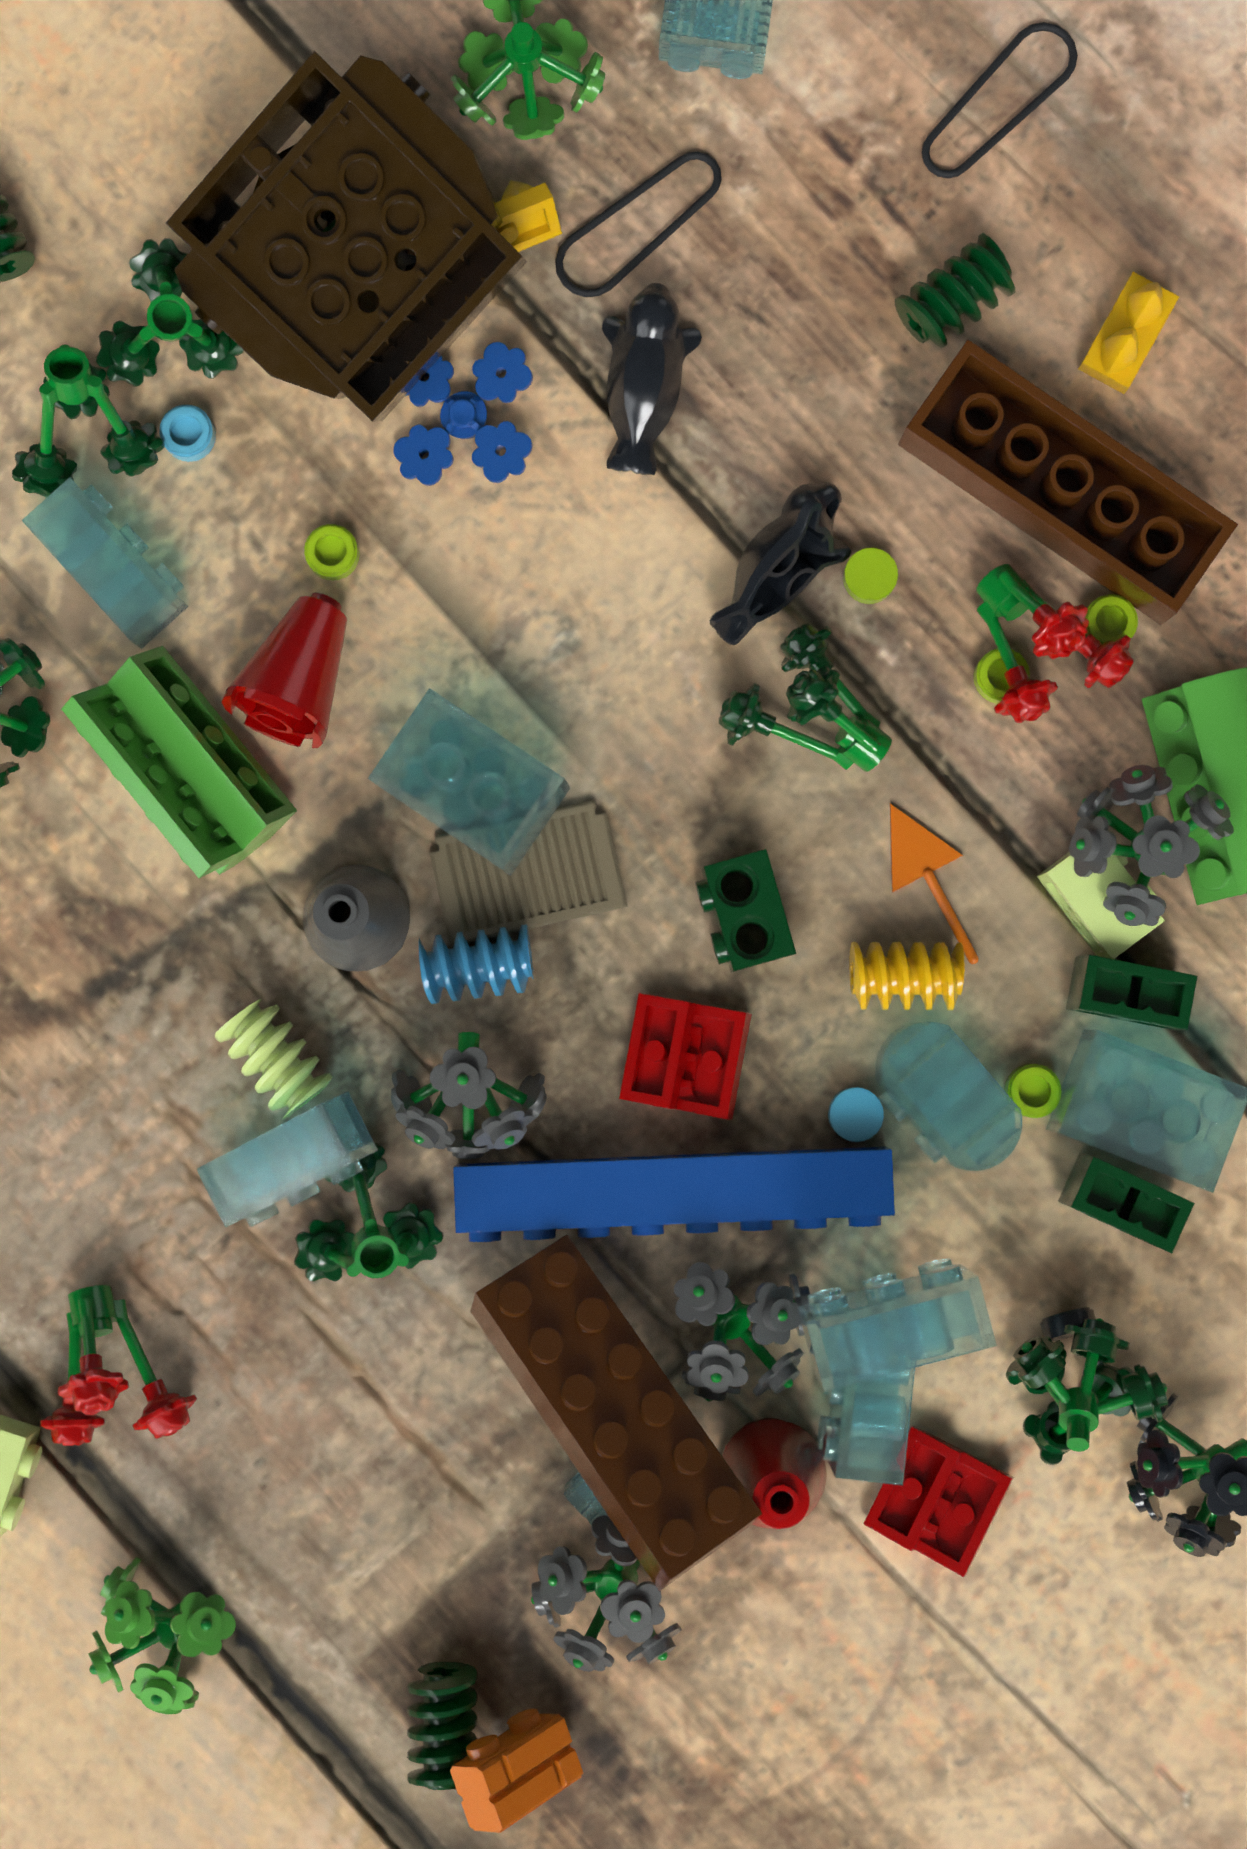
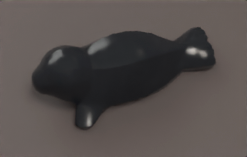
(645, 375)
(783, 560)

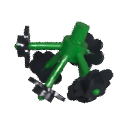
(1219, 1473)

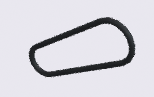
(980, 82)
(623, 202)

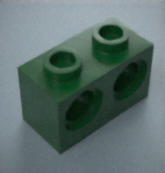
(760, 908)
(1131, 992)
(1126, 1202)

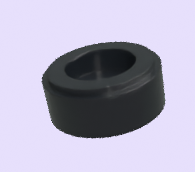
(1054, 1325)

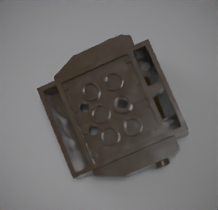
(394, 186)

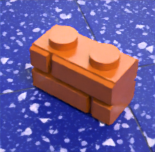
(516, 1770)

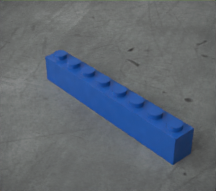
(673, 1190)

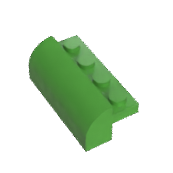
(1203, 741)
(180, 762)

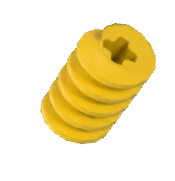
(906, 975)

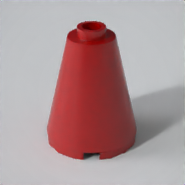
(293, 674)
(778, 1470)

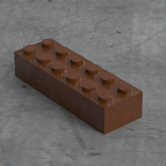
(1066, 483)
(614, 1411)

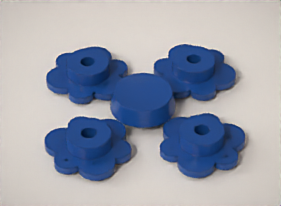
(466, 417)

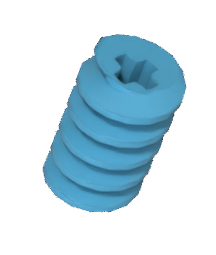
(476, 965)

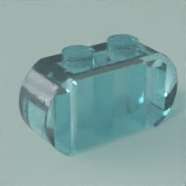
(947, 1097)

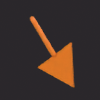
(918, 854)

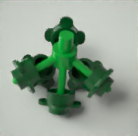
(1102, 1390)

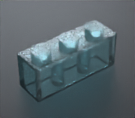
(107, 561)
(288, 1162)

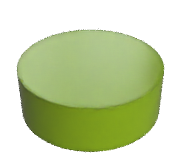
(331, 552)
(870, 575)
(1111, 618)
(990, 677)
(1034, 1090)

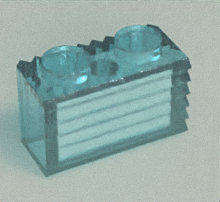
(716, 35)

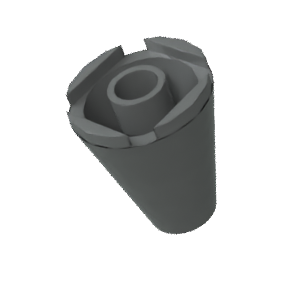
(376, 920)

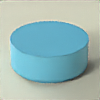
(187, 433)
(855, 1114)

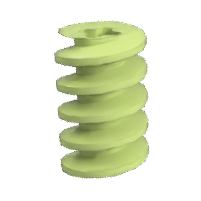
(273, 1057)

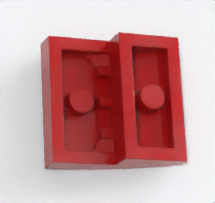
(685, 1056)
(943, 1502)

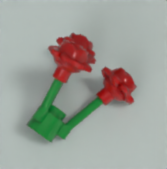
(1058, 636)
(95, 1388)

